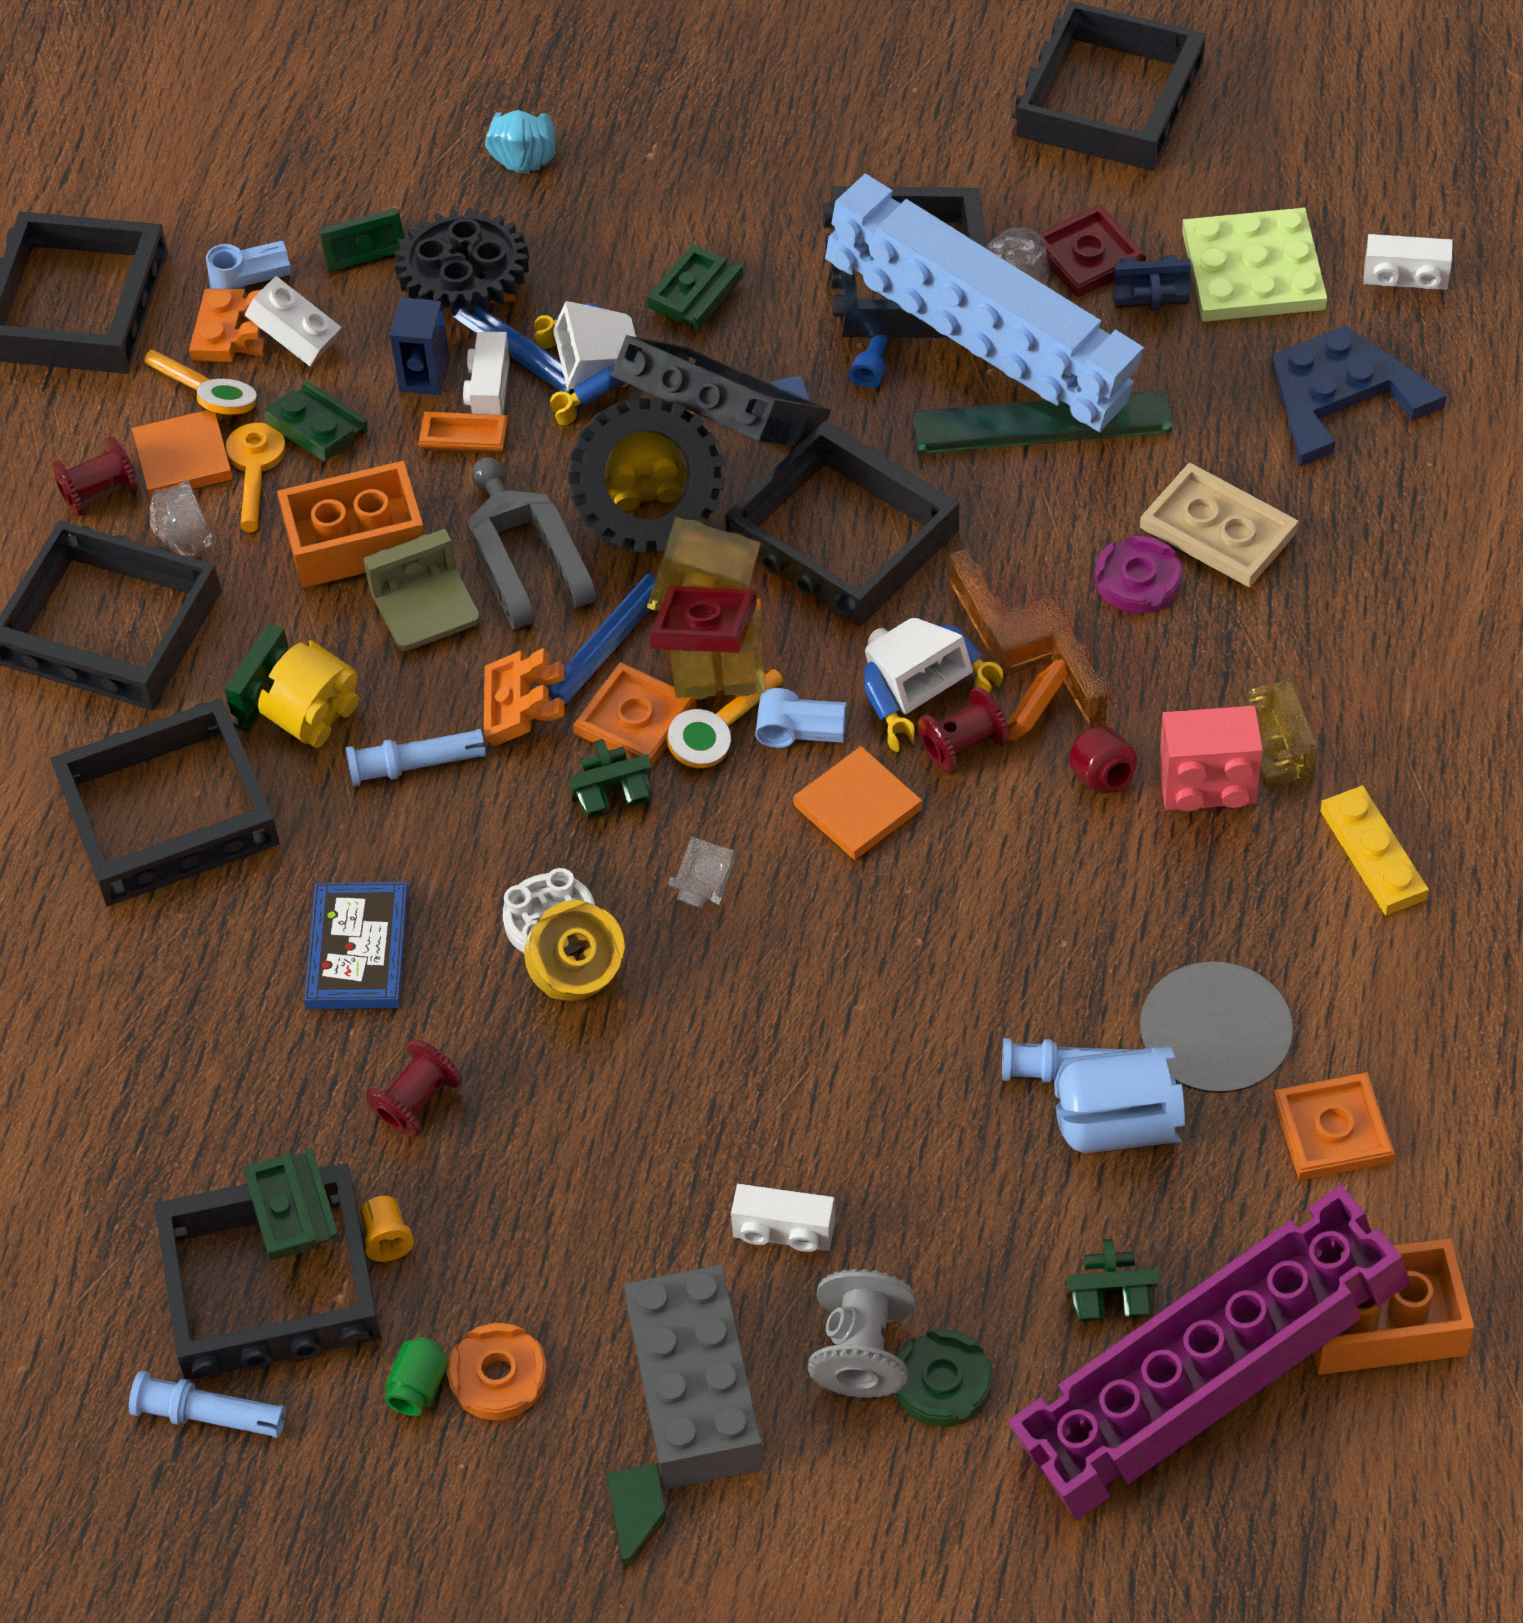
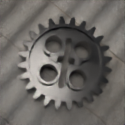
(462, 261)

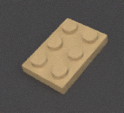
(1219, 524)

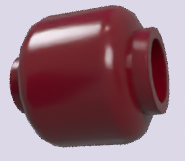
(1103, 759)

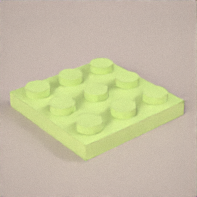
(1254, 264)

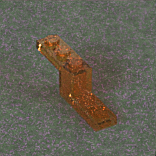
(1029, 636)

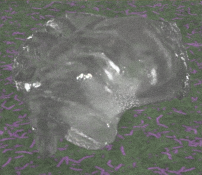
(1024, 250)
(179, 520)

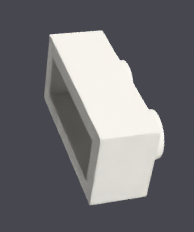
(1408, 261)
(293, 321)
(490, 372)
(783, 1218)

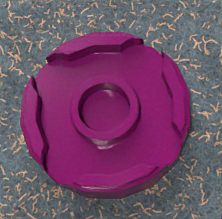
(1138, 574)

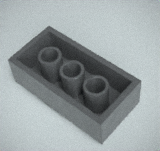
(693, 1377)

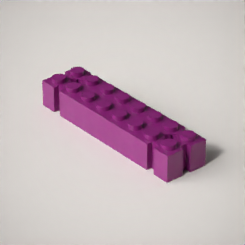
(1209, 1351)

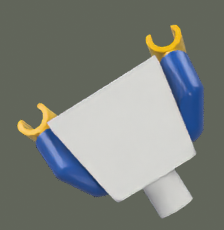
(588, 350)
(916, 665)

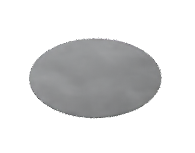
(1221, 1024)

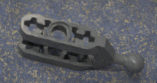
(511, 509)

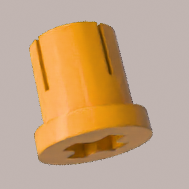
(385, 1231)

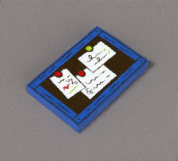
(357, 945)

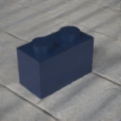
(420, 346)

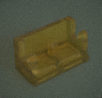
(1284, 733)

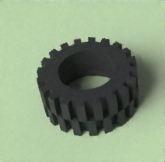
(603, 434)

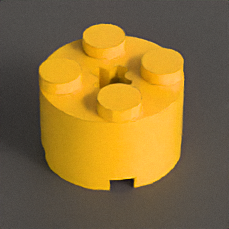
(645, 469)
(309, 693)
(586, 926)

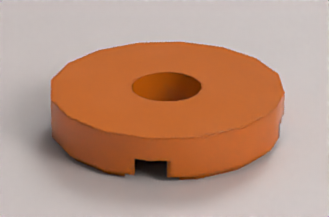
(500, 1397)

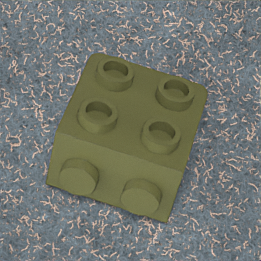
(420, 591)

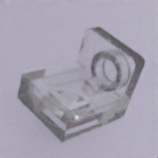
(703, 873)

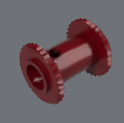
(95, 476)
(963, 729)
(414, 1087)

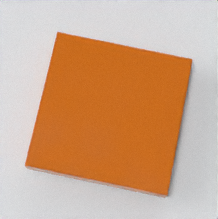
(181, 451)
(632, 713)
(857, 803)
(1333, 1126)

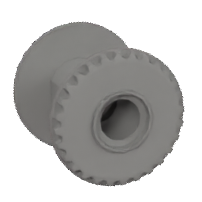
(859, 1311)

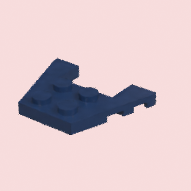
(1336, 374)

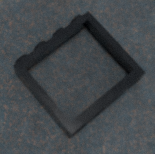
(1124, 34)
(886, 317)
(74, 349)
(718, 391)
(875, 474)
(90, 670)
(184, 854)
(260, 1346)

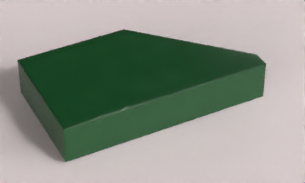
(636, 1507)

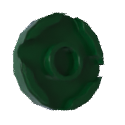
(946, 1378)

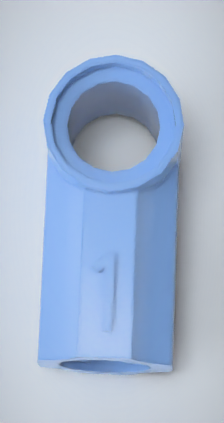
(236, 268)
(786, 717)

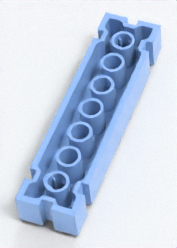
(983, 302)

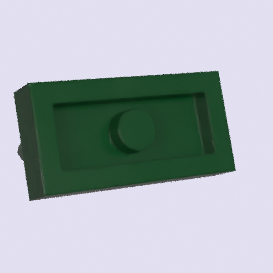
(361, 239)

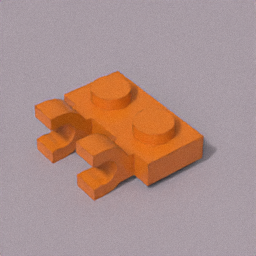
(220, 327)
(509, 697)

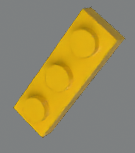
(1374, 850)

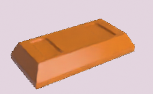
(463, 432)
(1036, 699)

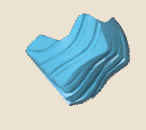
(521, 140)

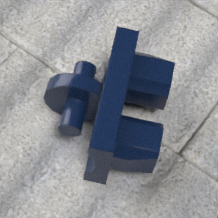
(1152, 281)

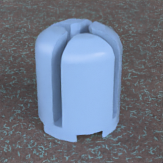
(1119, 1100)

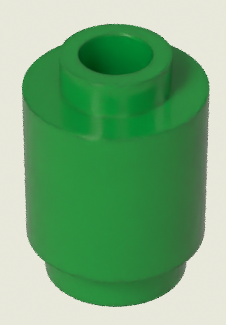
(415, 1376)

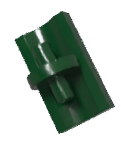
(592, 785)
(1088, 1289)

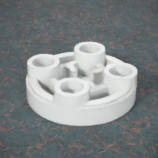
(533, 897)

